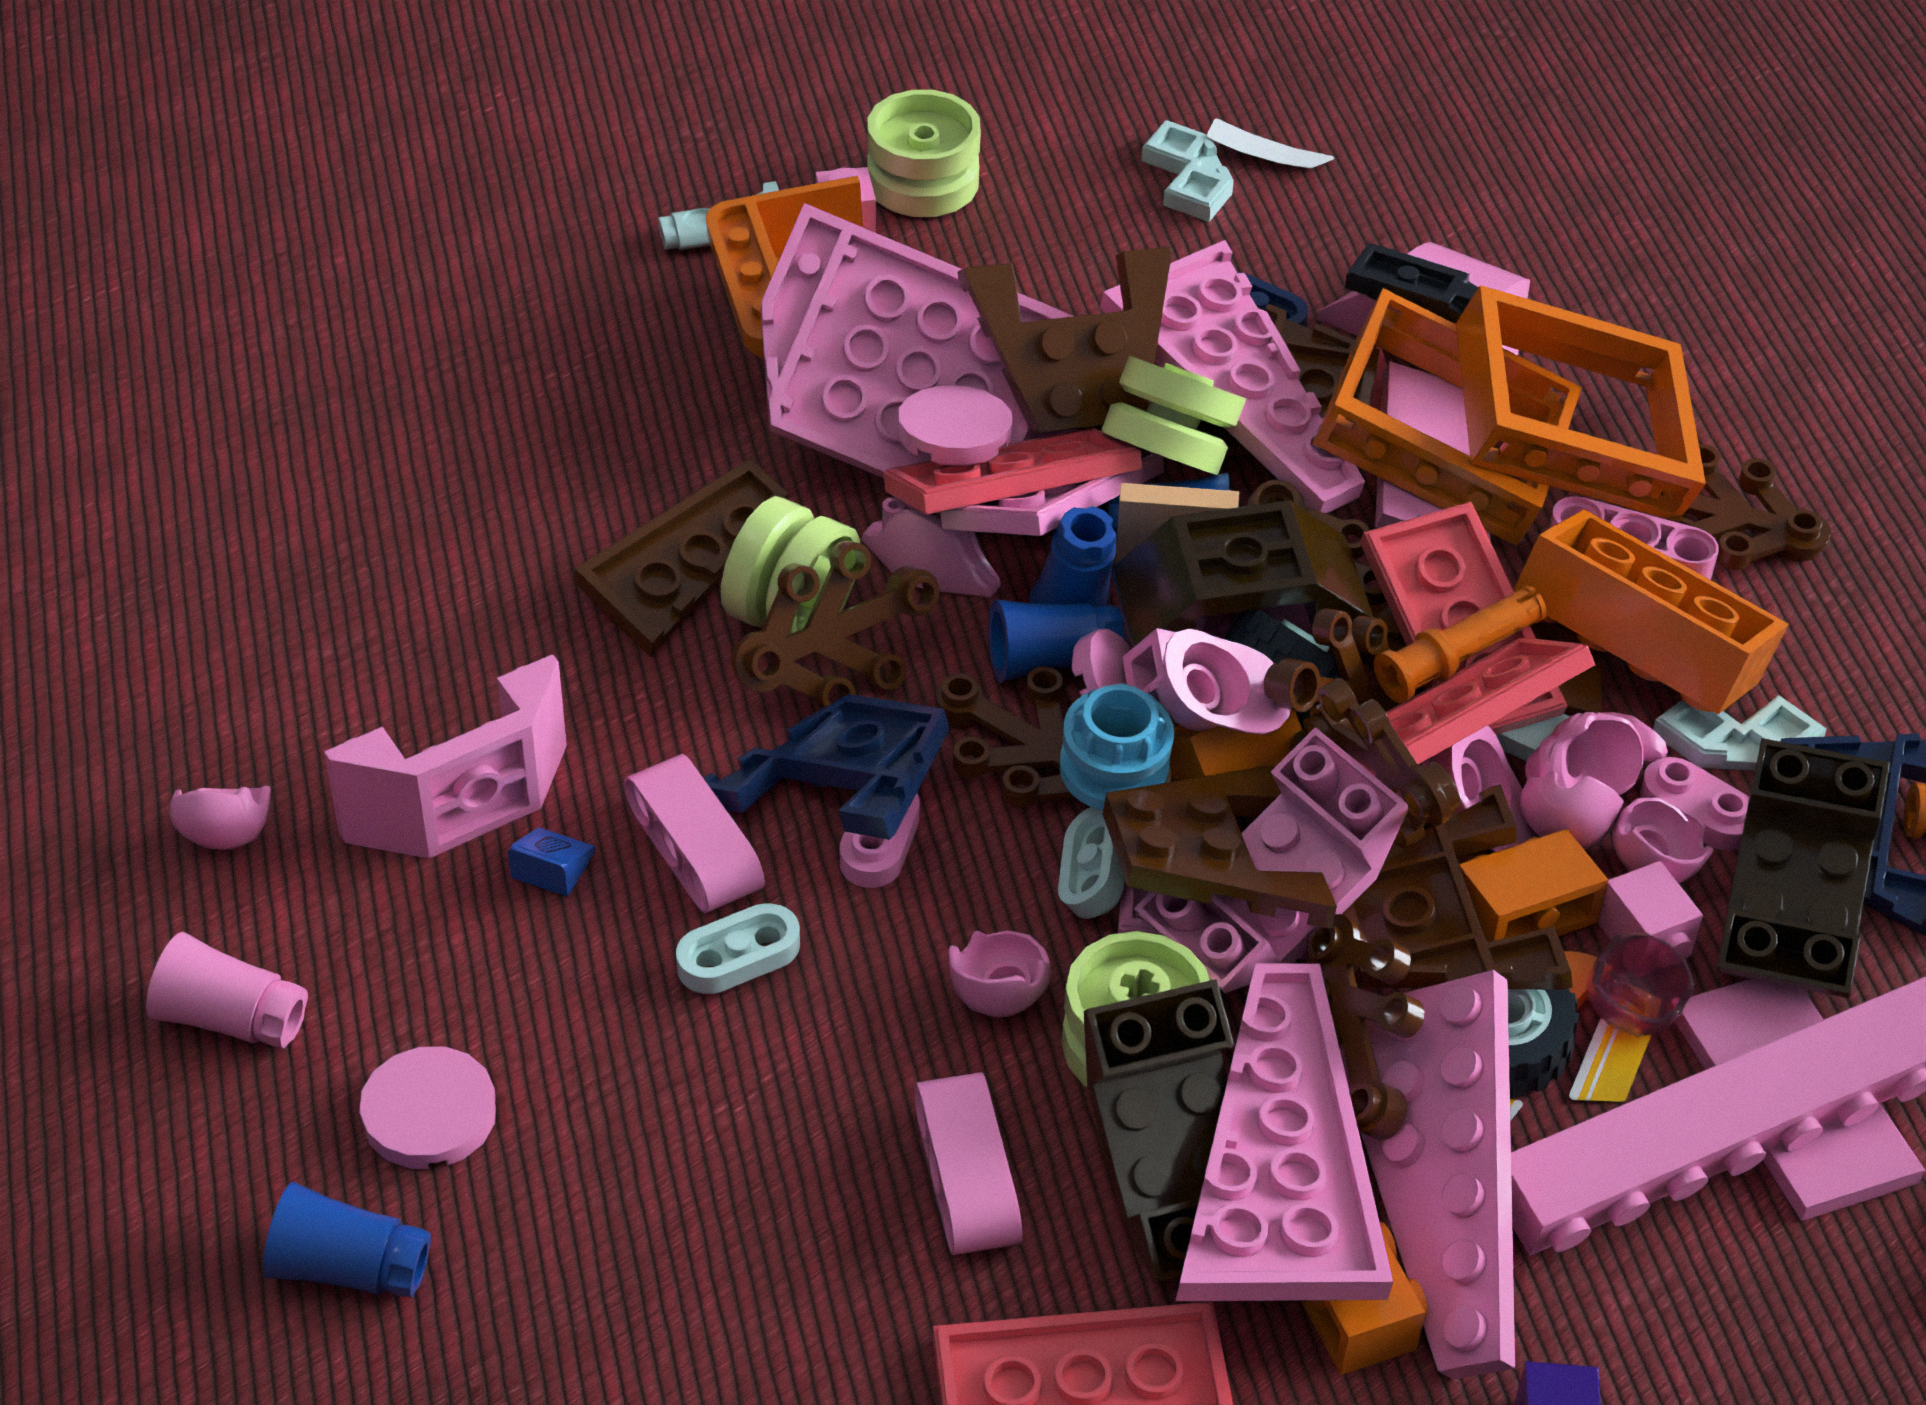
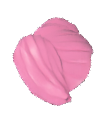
(1597, 746)

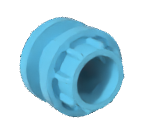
(1114, 743)

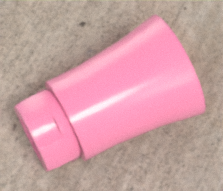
(223, 994)

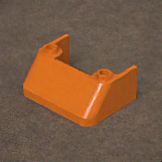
(752, 234)

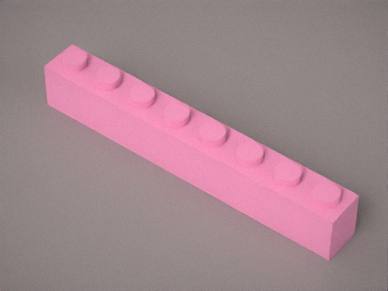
(1719, 1120)

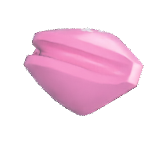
(918, 541)

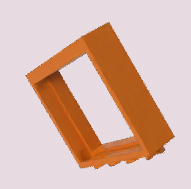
(1562, 455)
(1418, 460)

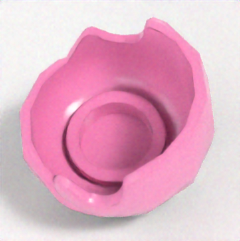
(1584, 809)
(220, 816)
(1658, 831)
(1000, 972)

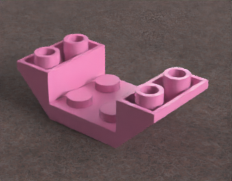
(456, 786)
(1325, 821)

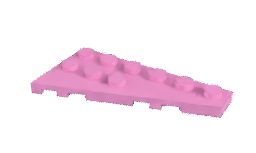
(1223, 336)
(1451, 1169)
(1286, 1173)

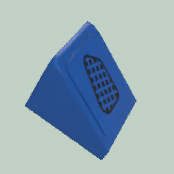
(549, 860)

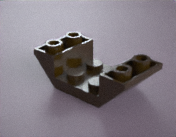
(1236, 564)
(1803, 868)
(1157, 1105)

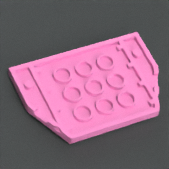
(863, 327)

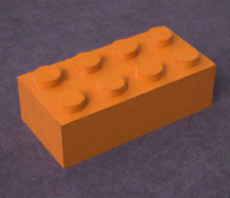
(1651, 611)

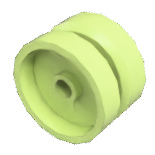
(923, 152)
(1174, 413)
(770, 540)
(1120, 970)

